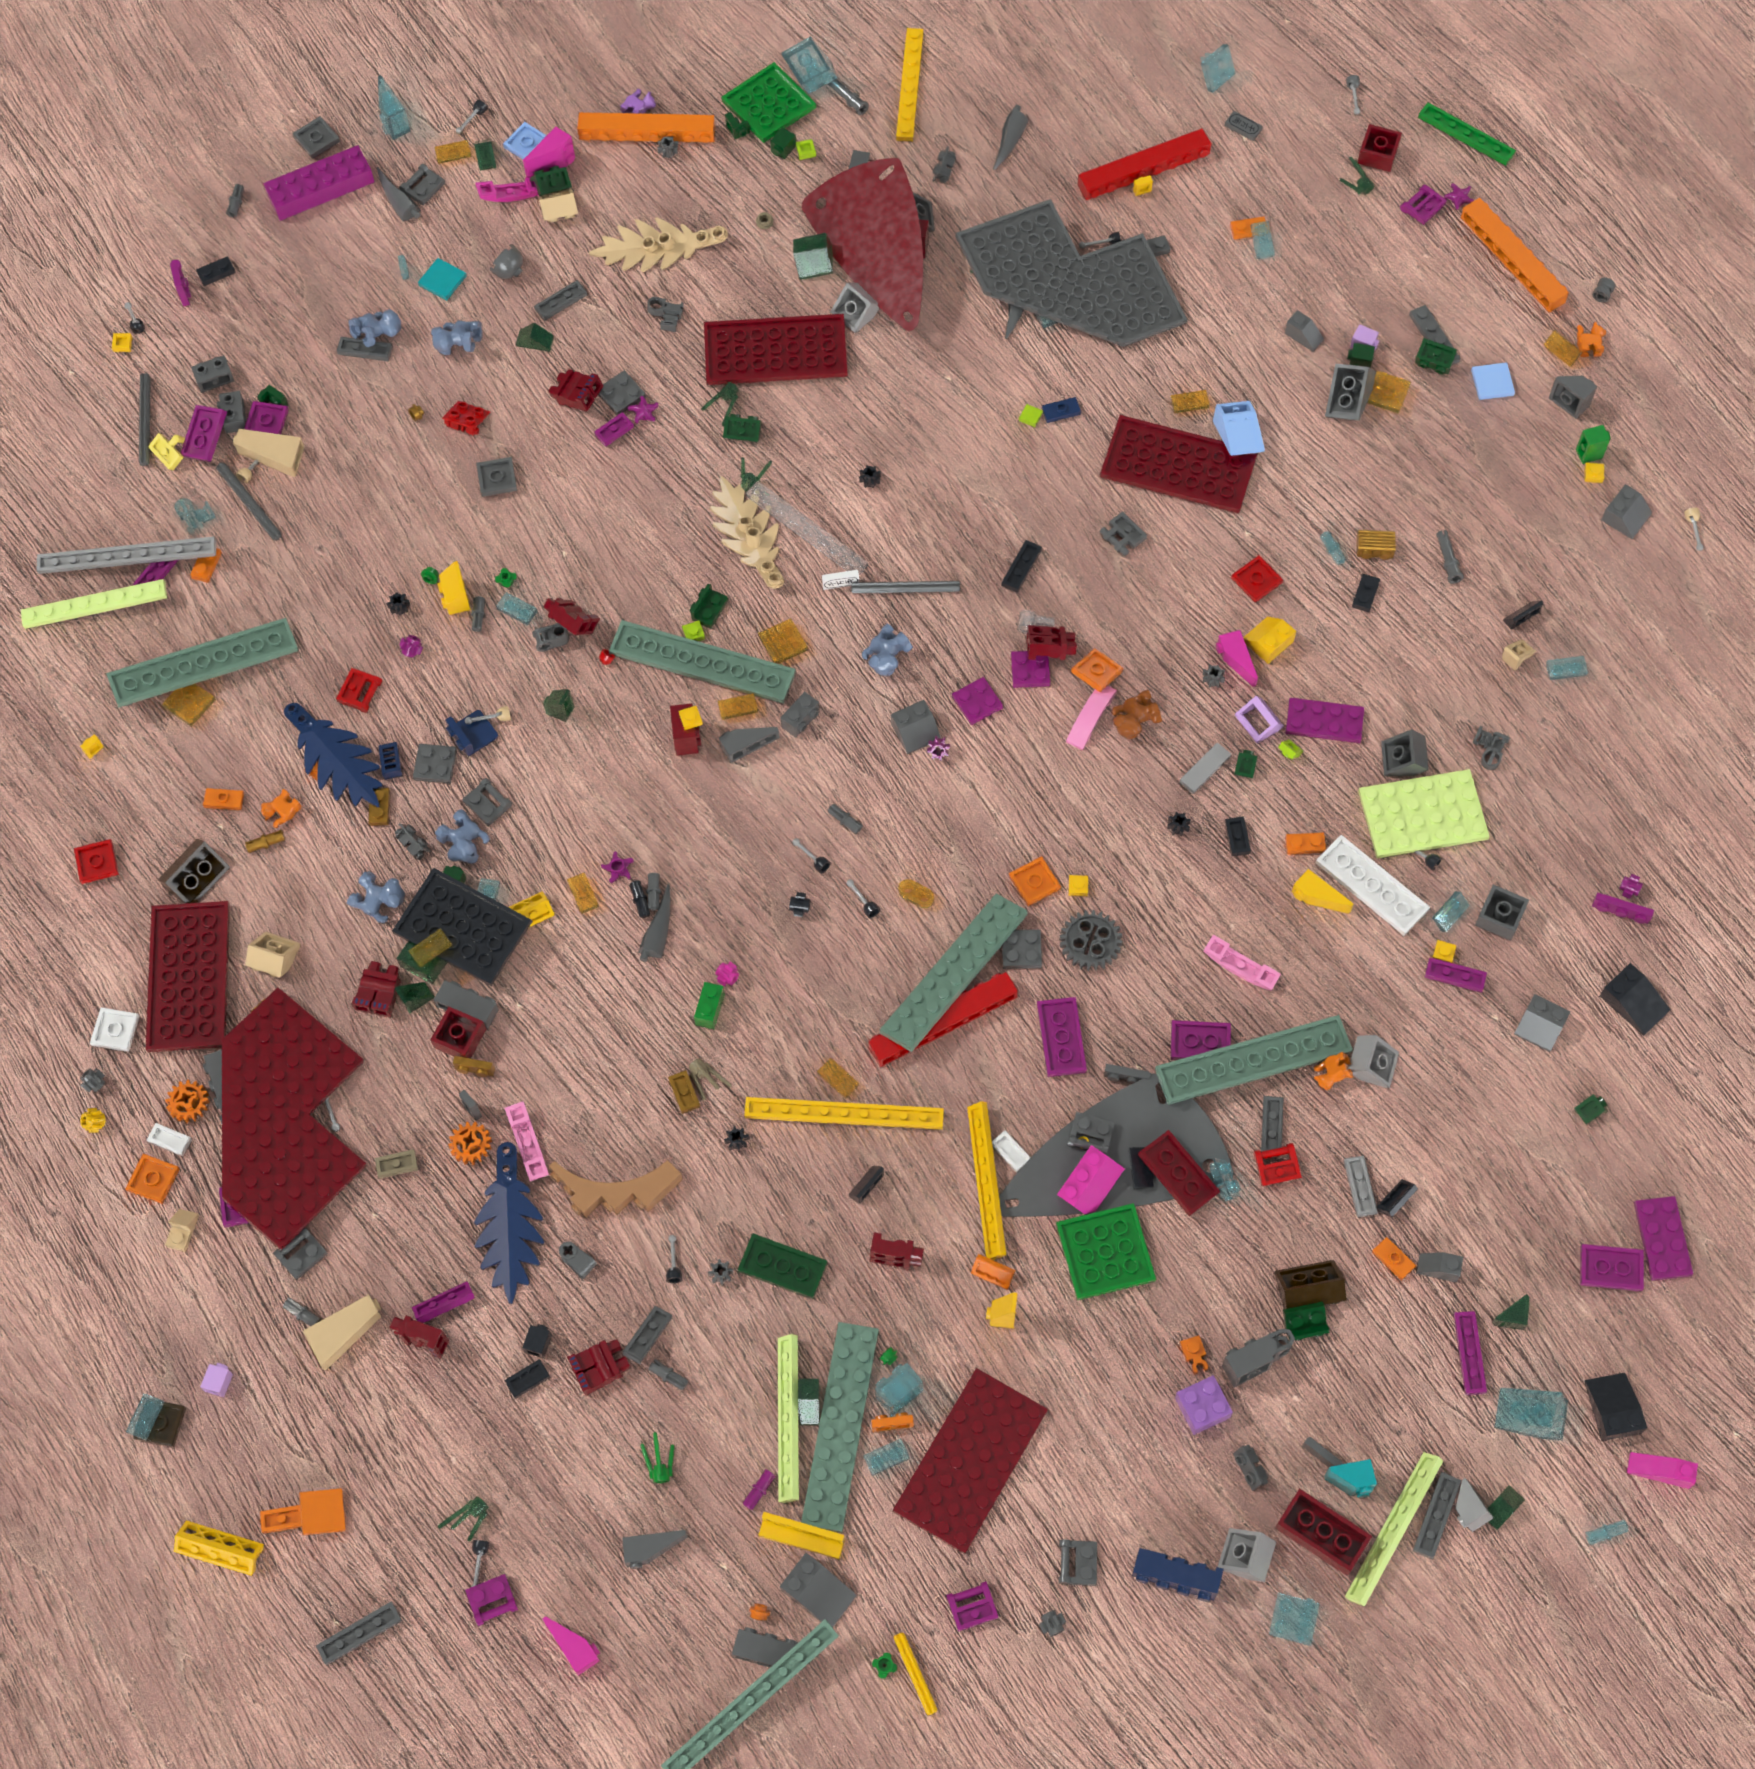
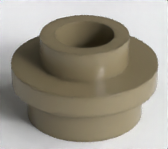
(764, 217)

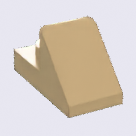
(1516, 653)
(182, 1228)

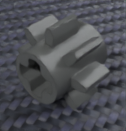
(667, 147)
(1213, 676)
(92, 1080)
(715, 1270)
(1052, 1623)

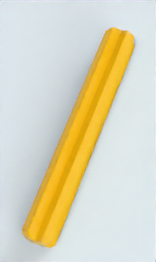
(915, 1674)

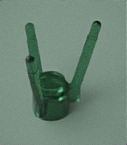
(1364, 183)
(728, 393)
(749, 479)
(474, 1508)

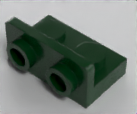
(551, 181)
(1435, 356)
(741, 428)
(708, 606)
(1306, 1321)

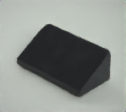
(1523, 614)
(1140, 1171)
(867, 1183)

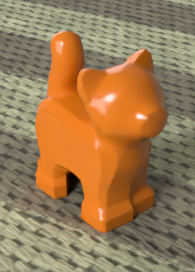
(1591, 341)
(281, 805)
(1336, 1070)

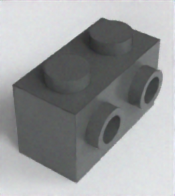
(212, 373)
(234, 405)
(800, 714)

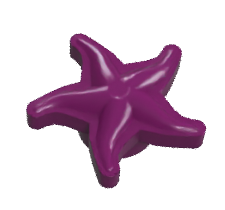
(1459, 196)
(643, 410)
(618, 867)

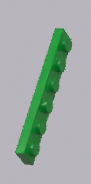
(1466, 134)

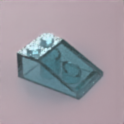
(810, 65)
(392, 112)
(1532, 1413)

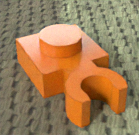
(1194, 1351)

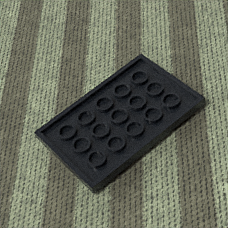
(476, 925)

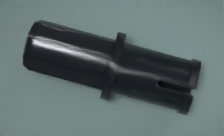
(639, 899)

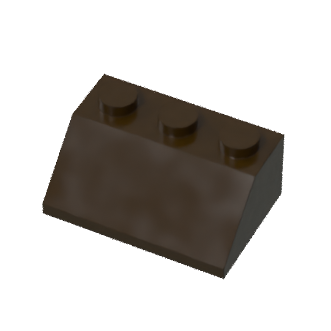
(194, 872)
(1311, 1284)

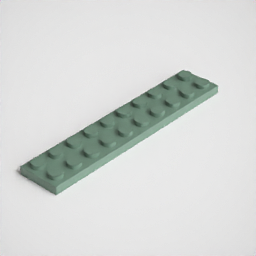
(702, 661)
(202, 662)
(953, 972)
(1252, 1059)
(840, 1427)

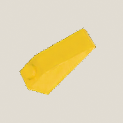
(1317, 892)
(1003, 1311)

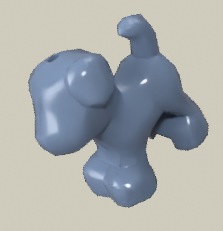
(373, 327)
(460, 334)
(886, 646)
(462, 848)
(389, 894)

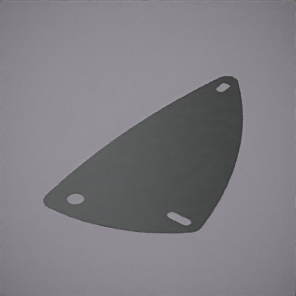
(1138, 1123)

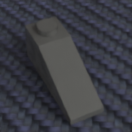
(745, 741)
(646, 1548)

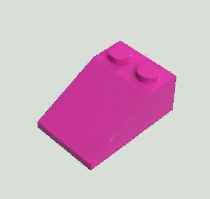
(552, 151)

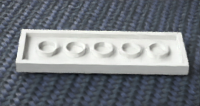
(1372, 885)

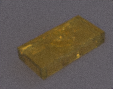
(452, 151)
(1562, 348)
(1190, 401)
(737, 706)
(582, 893)
(430, 948)
(838, 1078)

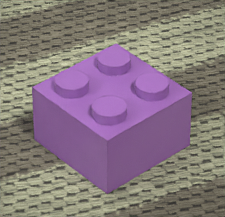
(1203, 1405)

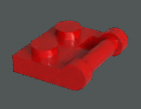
(353, 688)
(1278, 1171)

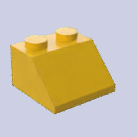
(454, 590)
(1270, 638)

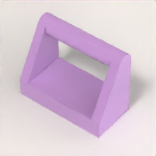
(1259, 703)

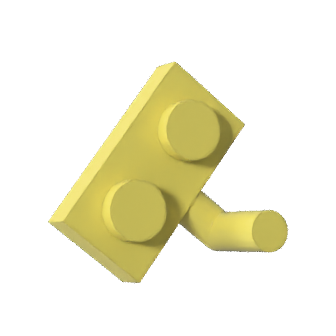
(166, 450)

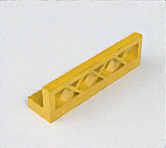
(535, 908)
(801, 1535)
(215, 1550)

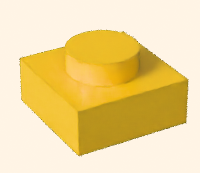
(1142, 185)
(122, 342)
(1594, 472)
(690, 717)
(91, 746)
(1078, 885)
(1444, 951)

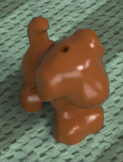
(1137, 710)

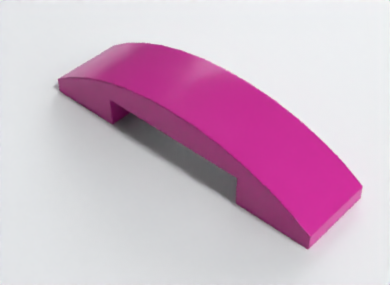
(506, 192)

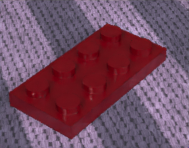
(1179, 1173)

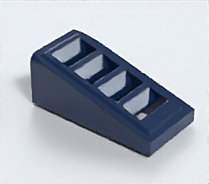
(391, 772)

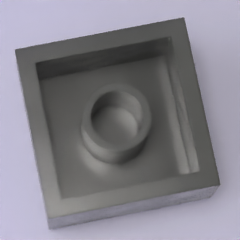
(1502, 912)

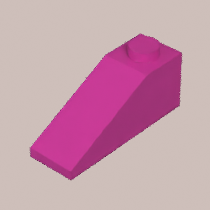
(1236, 655)
(1663, 1469)
(575, 1648)

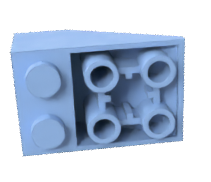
(1238, 427)

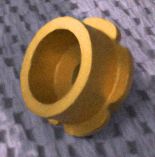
(416, 412)

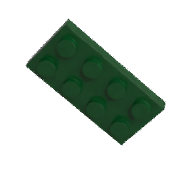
(782, 1266)

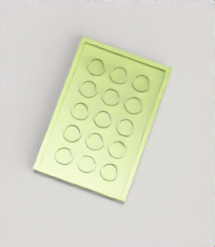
(1423, 813)

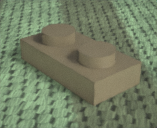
(396, 1164)

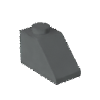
(1304, 331)
(1440, 1266)

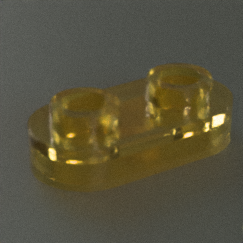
(917, 893)

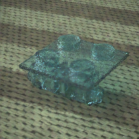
(1223, 1169)
(1294, 1619)

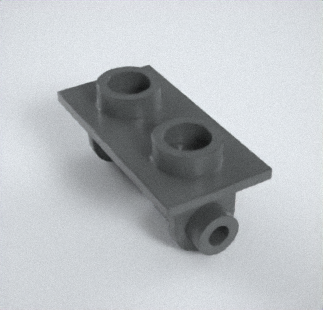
(940, 170)
(408, 835)
(1246, 1458)

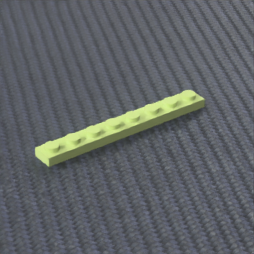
(94, 604)
(788, 1419)
(1394, 1529)

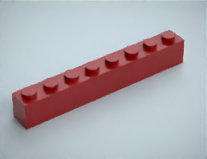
(1144, 163)
(966, 1008)

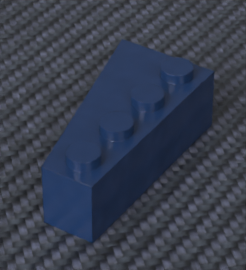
(1177, 1574)

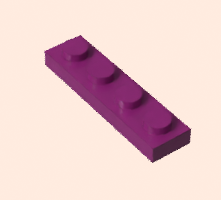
(1470, 1353)

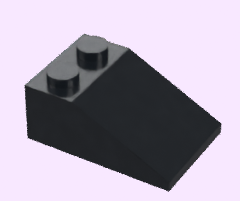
(1635, 999)
(1615, 1407)

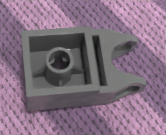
(1256, 1356)

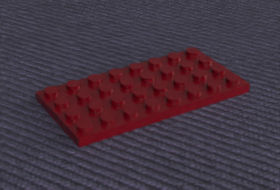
(775, 349)
(1177, 464)
(187, 976)
(970, 1461)

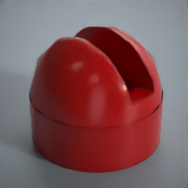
(605, 657)

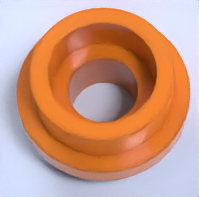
(759, 1612)

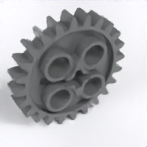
(1073, 934)

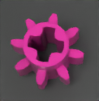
(727, 974)

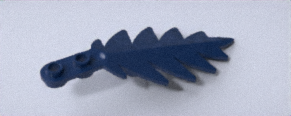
(334, 756)
(508, 1226)

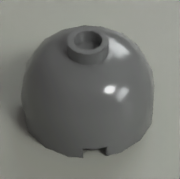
(508, 263)

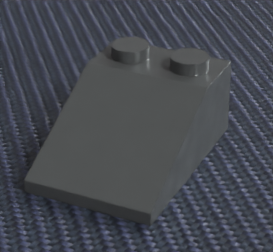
(1349, 391)
(817, 1590)

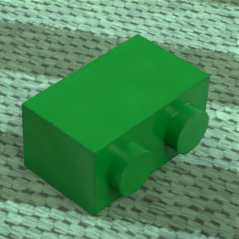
(1593, 444)
(709, 1005)

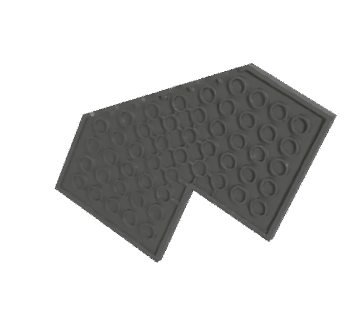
(1036, 267)

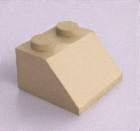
(558, 205)
(271, 954)

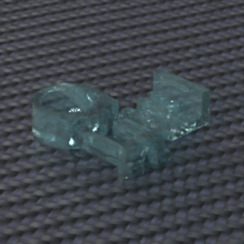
(197, 516)

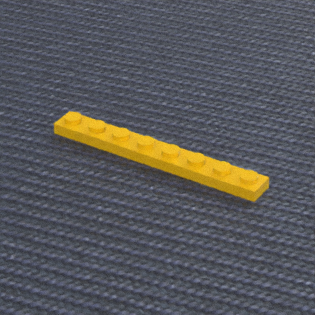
(909, 84)
(986, 1181)

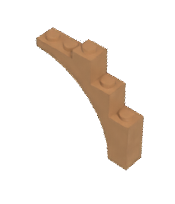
(616, 1196)

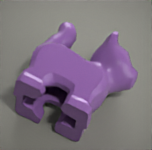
(635, 105)

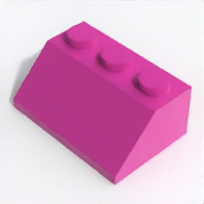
(1090, 1181)

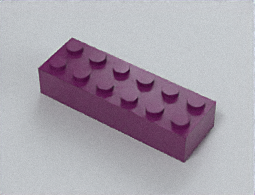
(319, 182)

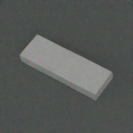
(1205, 768)
(1360, 1186)

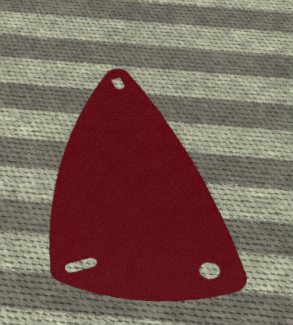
(874, 234)

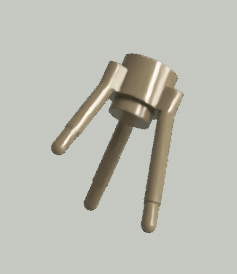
(701, 1070)

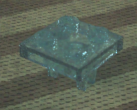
(1217, 67)

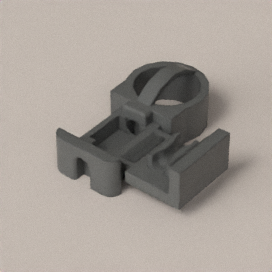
(671, 311)
(1494, 747)

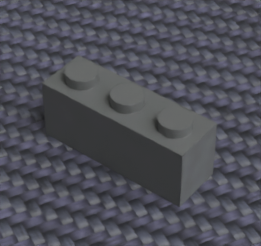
(466, 1001)
(760, 1649)

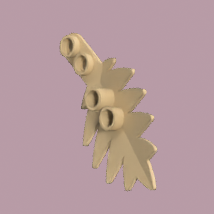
(655, 245)
(747, 532)

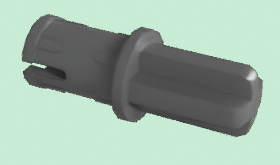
(235, 201)
(478, 613)
(845, 819)
(653, 891)
(301, 1313)
(668, 1374)

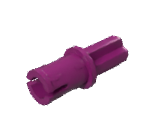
(759, 1489)

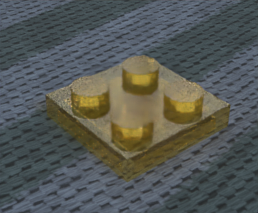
(1389, 392)
(783, 641)
(189, 703)

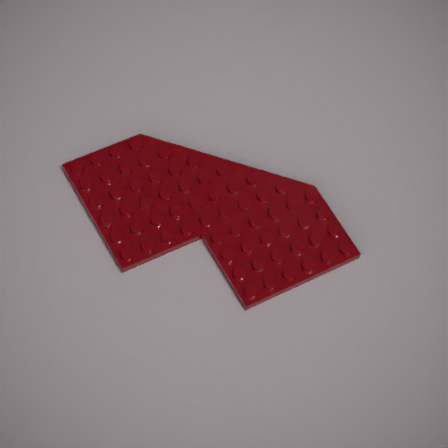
(275, 1155)

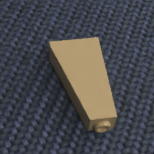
(271, 449)
(341, 1330)

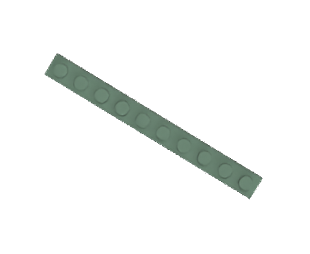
(752, 1697)

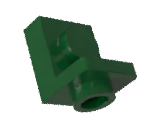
(735, 127)
(272, 395)
(1246, 764)
(1591, 1108)

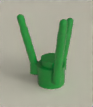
(660, 1473)

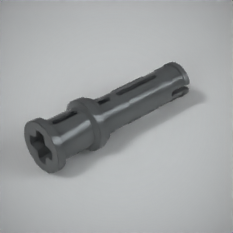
(852, 99)
(1451, 563)

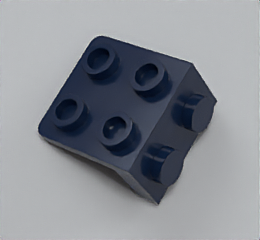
(471, 736)

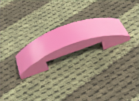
(1090, 716)
(1240, 965)
(526, 1141)

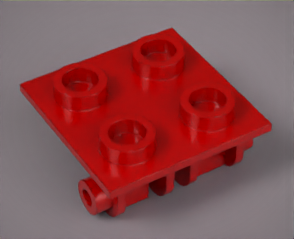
(465, 417)

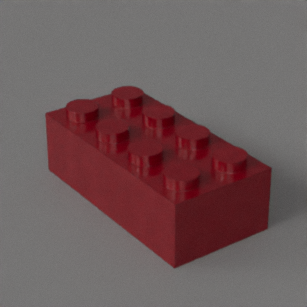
(1323, 1532)

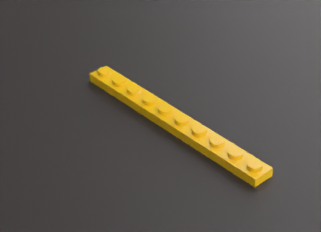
(844, 1113)

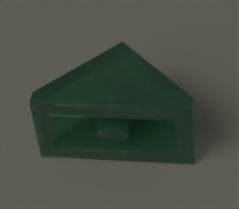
(485, 154)
(535, 337)
(414, 995)
(1515, 1316)
(1504, 1506)

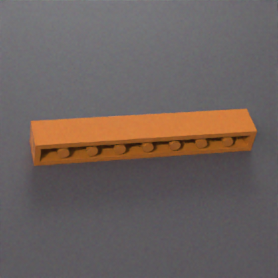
(646, 127)
(1514, 255)

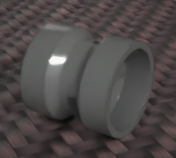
(1603, 290)

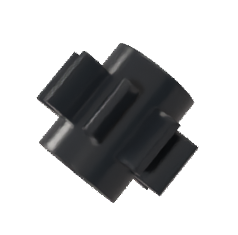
(870, 476)
(398, 604)
(1178, 823)
(799, 904)
(735, 1133)

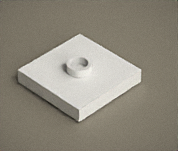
(114, 1029)

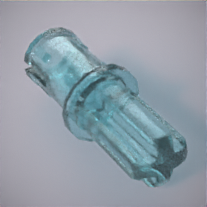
(1333, 548)
(1606, 1532)

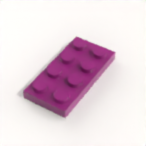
(1324, 720)
(1061, 1037)
(1663, 1238)

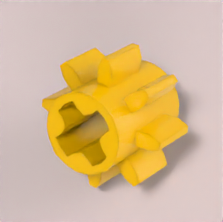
(92, 1120)

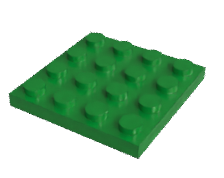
(768, 102)
(1105, 1251)

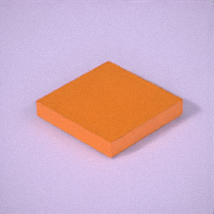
(1097, 670)
(1034, 881)
(152, 1178)
(322, 1511)

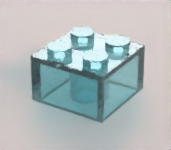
(898, 1389)

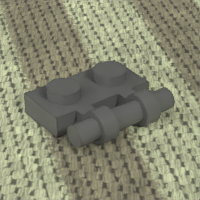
(1127, 530)

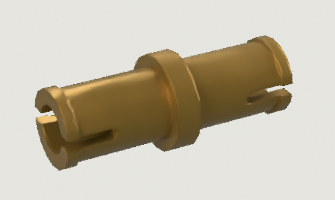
(265, 841)

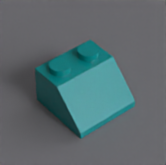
(1353, 1478)

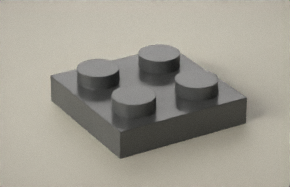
(316, 137)
(621, 392)
(496, 476)
(434, 763)
(1022, 950)

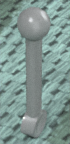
(335, 1127)

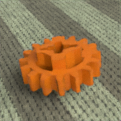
(196, 1101)
(466, 1135)

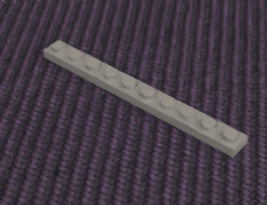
(126, 555)

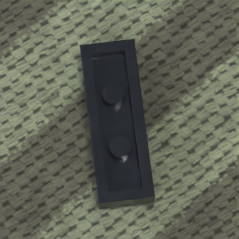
(1021, 566)

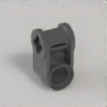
(550, 637)
(579, 1261)

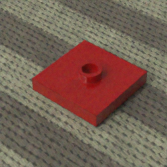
(1257, 578)
(96, 861)

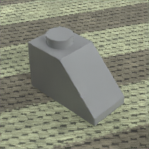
(1471, 1508)

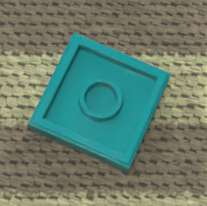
(442, 279)

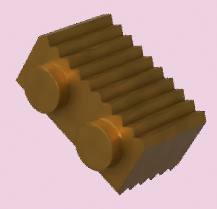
(1375, 544)

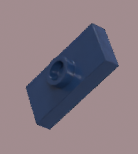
(1061, 410)

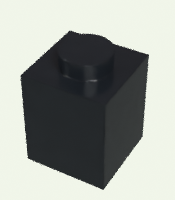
(537, 1341)

